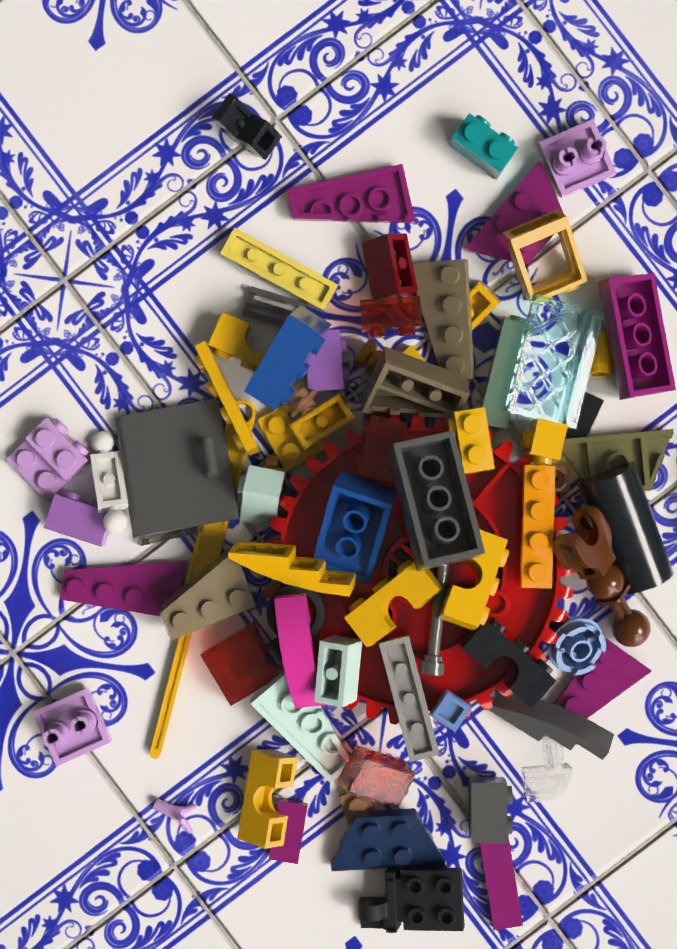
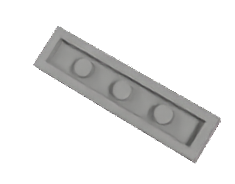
(409, 698)

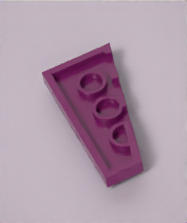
(360, 197)
(125, 587)

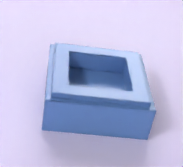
(450, 710)

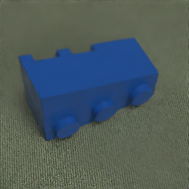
(288, 358)

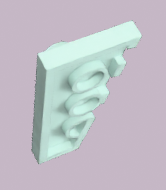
(303, 728)

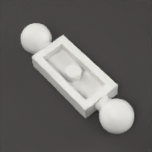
(109, 482)

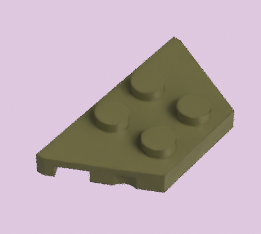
(601, 453)

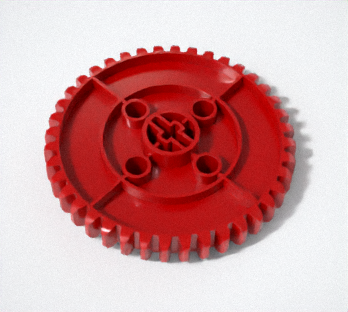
(498, 511)

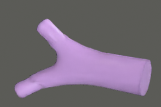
(175, 812)

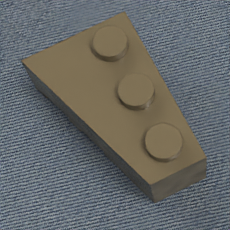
(207, 599)

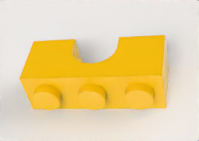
(231, 340)
(468, 606)
(371, 616)
(259, 820)

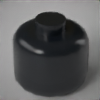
(273, 654)

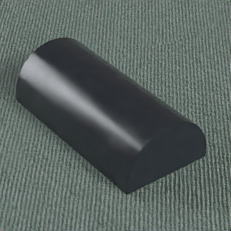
(632, 524)

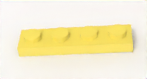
(279, 269)

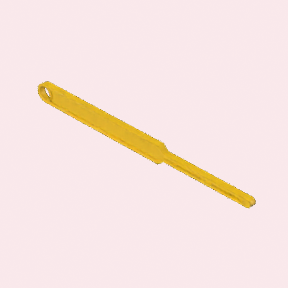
(205, 552)

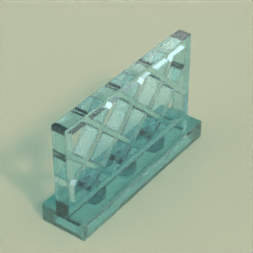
(577, 362)

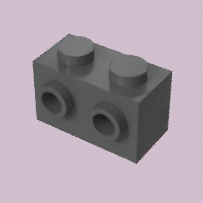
(489, 809)

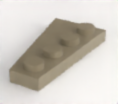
(447, 312)

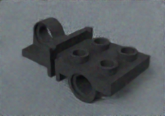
(419, 897)

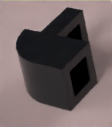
(246, 128)

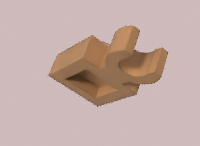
(352, 803)

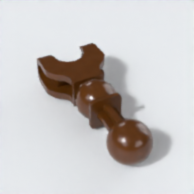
(593, 560)

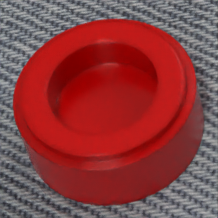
(499, 604)

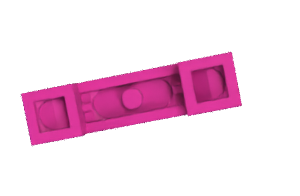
(297, 648)

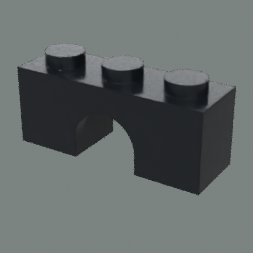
(530, 678)

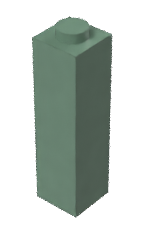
(502, 371)

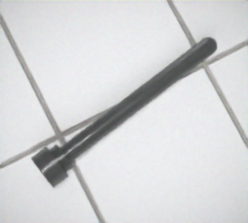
(432, 661)

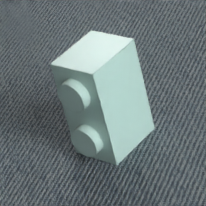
(259, 495)
(338, 670)

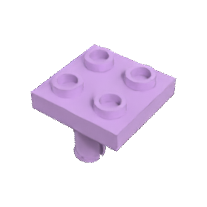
(577, 158)
(72, 726)

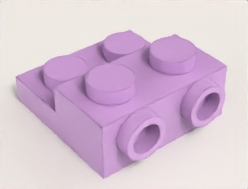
(49, 458)

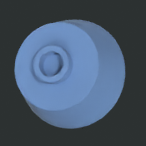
(577, 645)

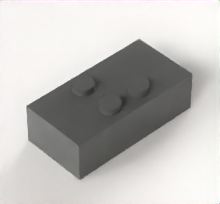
(435, 500)

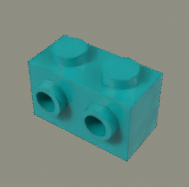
(483, 145)

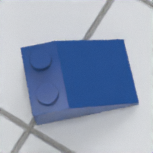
(355, 525)

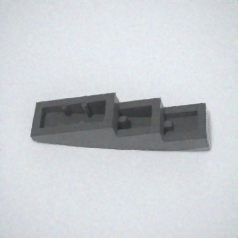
(555, 722)

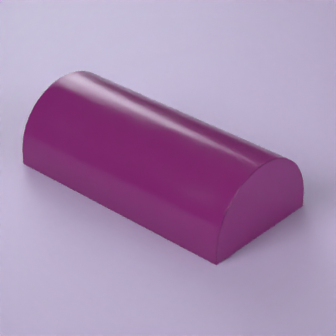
(636, 335)

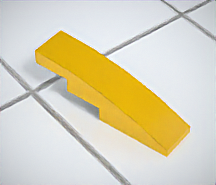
(281, 564)

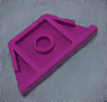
(528, 201)

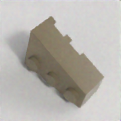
(413, 386)

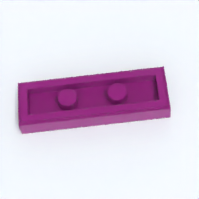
(501, 885)

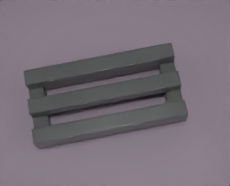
(250, 301)

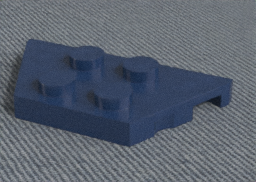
(386, 841)

